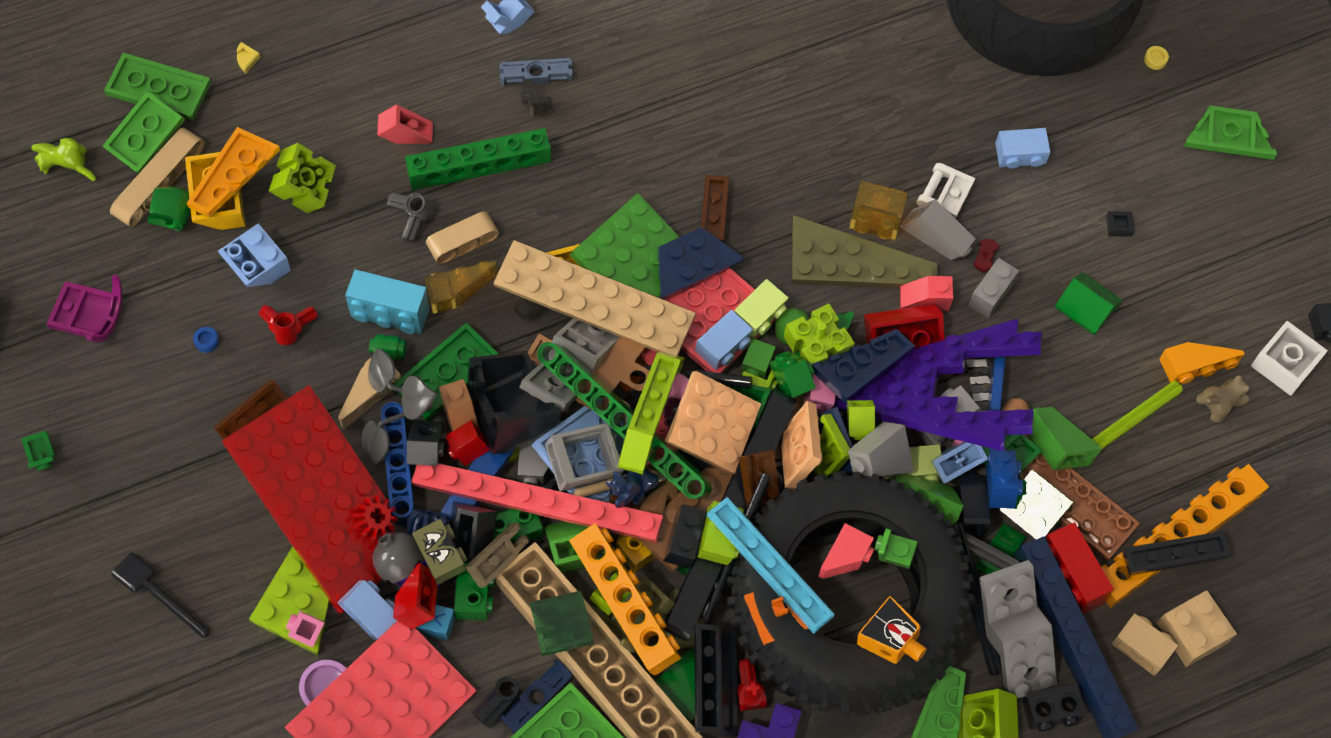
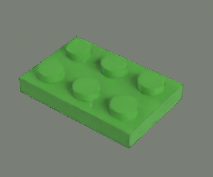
(143, 132)

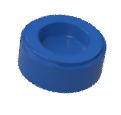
(206, 339)

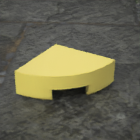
(246, 57)

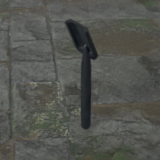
(135, 574)

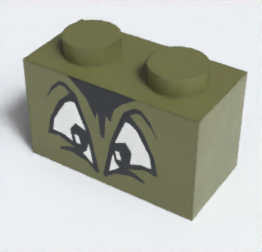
(439, 551)

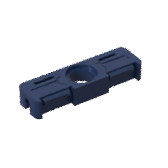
(549, 684)

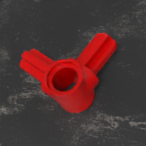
(285, 324)
(750, 692)

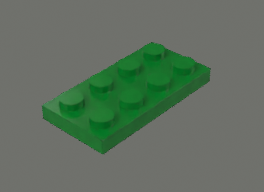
(448, 363)

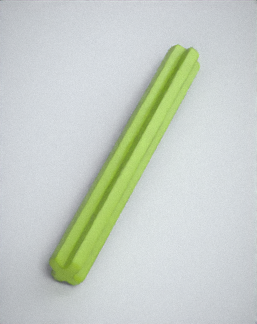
(1138, 414)

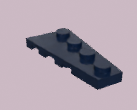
(863, 364)

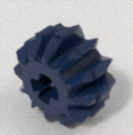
(422, 518)

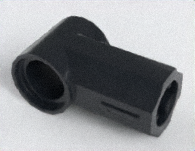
(496, 704)

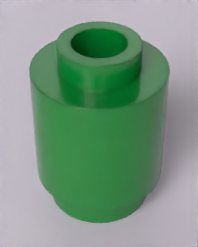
(392, 345)

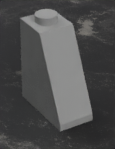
(938, 230)
(882, 452)
(531, 467)

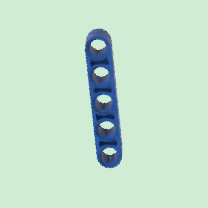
(400, 474)

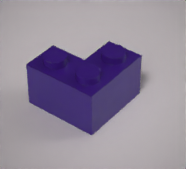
(782, 725)

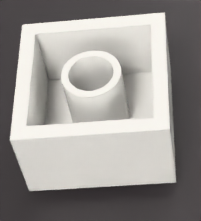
(1288, 358)

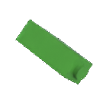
(1061, 441)
(937, 493)

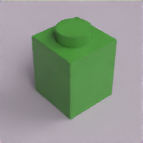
(758, 358)

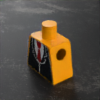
(892, 633)

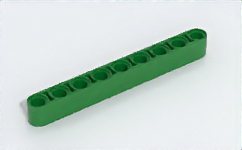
(613, 414)

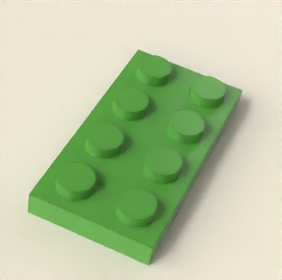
(172, 86)

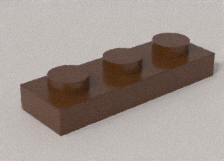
(715, 205)
(254, 406)

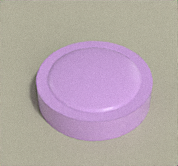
(318, 678)

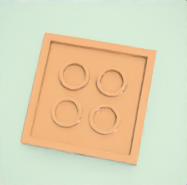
(713, 422)

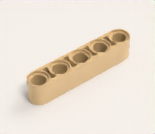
(159, 172)

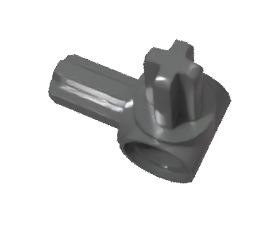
(415, 217)

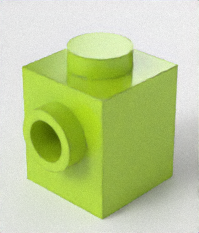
(860, 418)

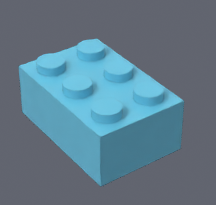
(387, 302)

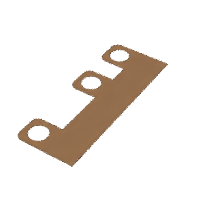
(617, 367)

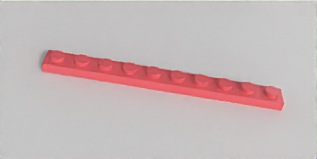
(539, 501)

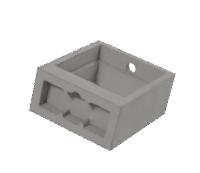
(560, 462)

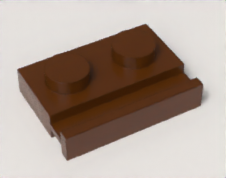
(751, 469)

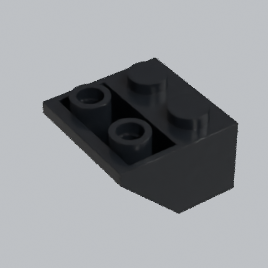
(472, 528)

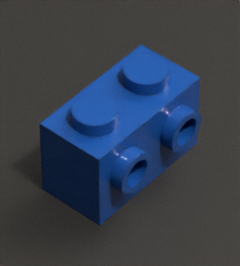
(1002, 479)

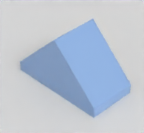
(958, 460)

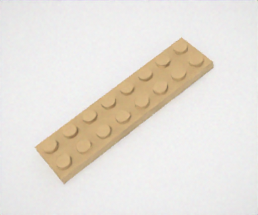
(594, 299)

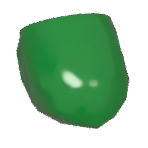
(169, 208)

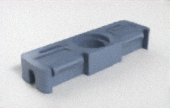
(520, 71)

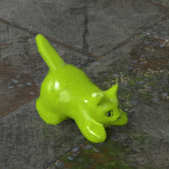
(67, 154)

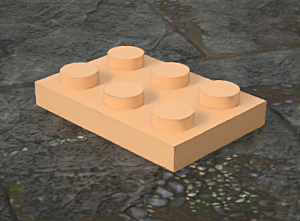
(801, 445)

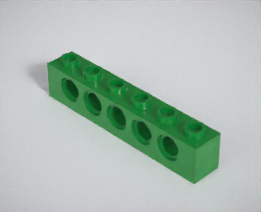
(478, 159)

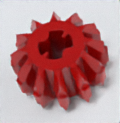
(381, 511)

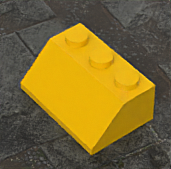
(231, 213)

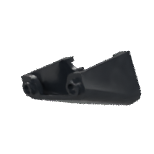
(503, 409)

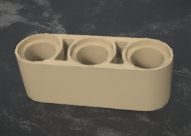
(462, 237)

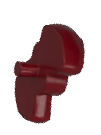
(985, 255)

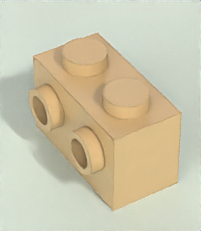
(1145, 644)

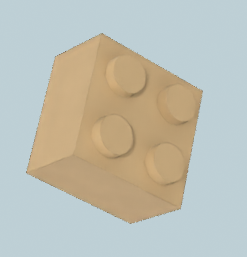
(1197, 628)

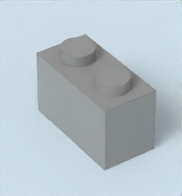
(993, 288)

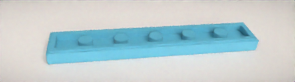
(770, 565)

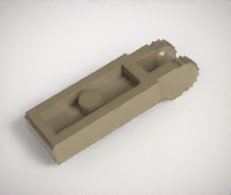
(496, 556)

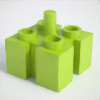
(302, 178)
(818, 336)

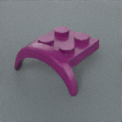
(87, 310)

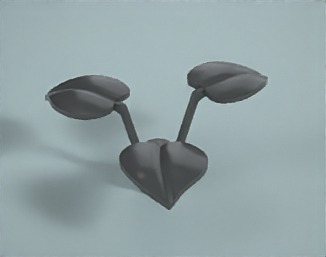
(415, 401)

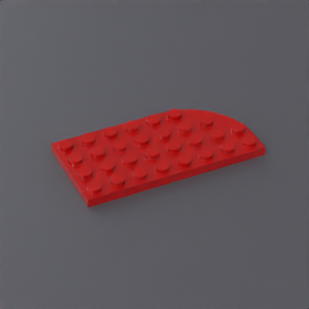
(311, 489)

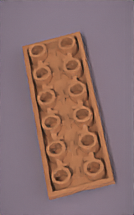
(1097, 517)

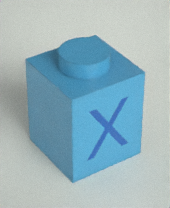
(441, 625)

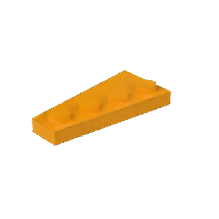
(233, 168)

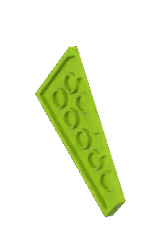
(289, 592)

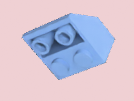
(255, 258)

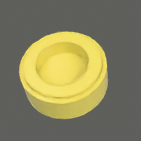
(1156, 57)

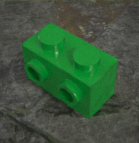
(792, 374)
(529, 524)
(470, 600)

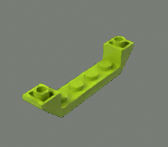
(649, 411)

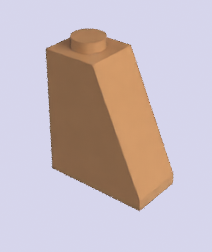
(457, 404)

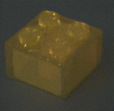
(878, 210)

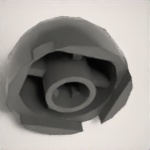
(396, 556)

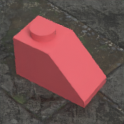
(404, 126)
(927, 291)
(847, 553)

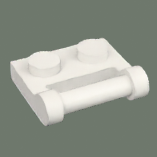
(954, 192)

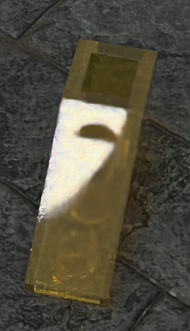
(454, 287)

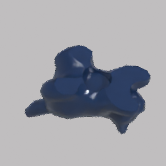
(632, 487)

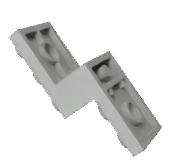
(585, 345)
(1018, 629)

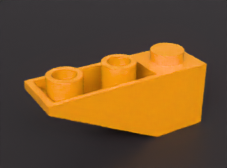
(1192, 360)

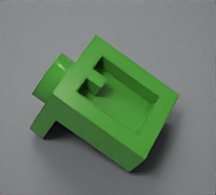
(895, 549)

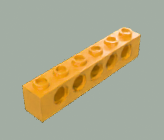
(587, 545)

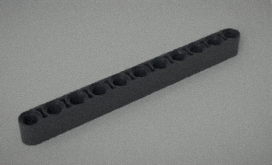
(704, 572)

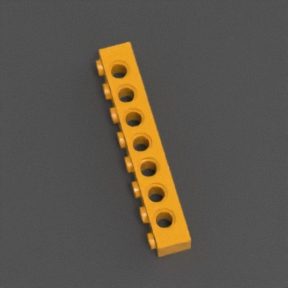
(1244, 480)

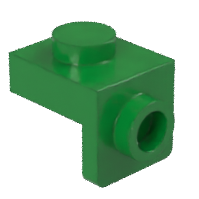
(39, 450)

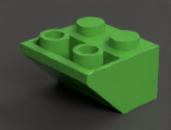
(560, 548)

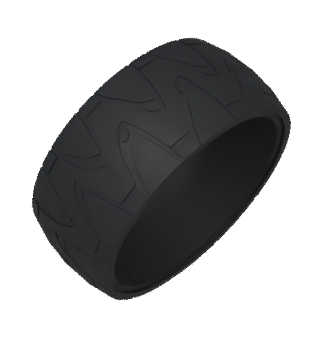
(1040, 46)

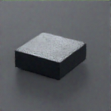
(1120, 224)

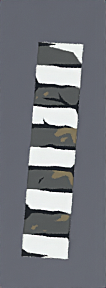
(979, 381)

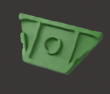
(1232, 133)

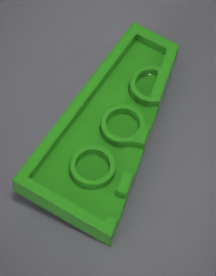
(942, 707)

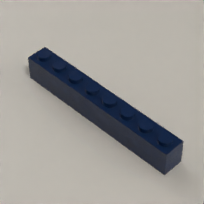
(1077, 642)

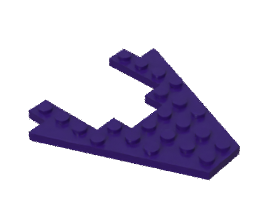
(909, 387)

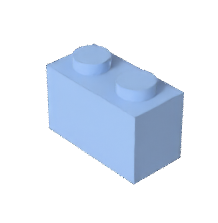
(1022, 147)
(724, 340)
(368, 608)

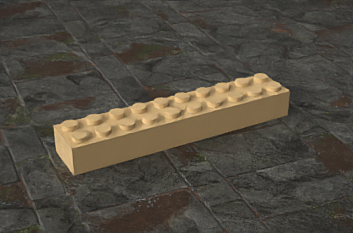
(604, 668)

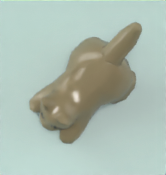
(1223, 398)

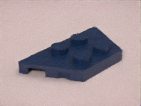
(692, 260)

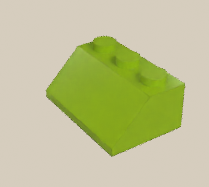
(989, 715)

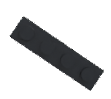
(1176, 553)

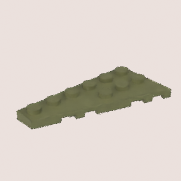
(838, 258)

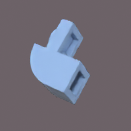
(508, 14)

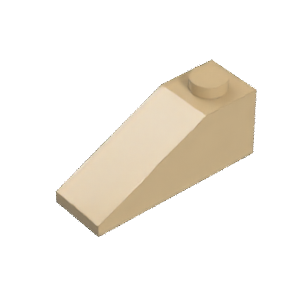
(362, 397)

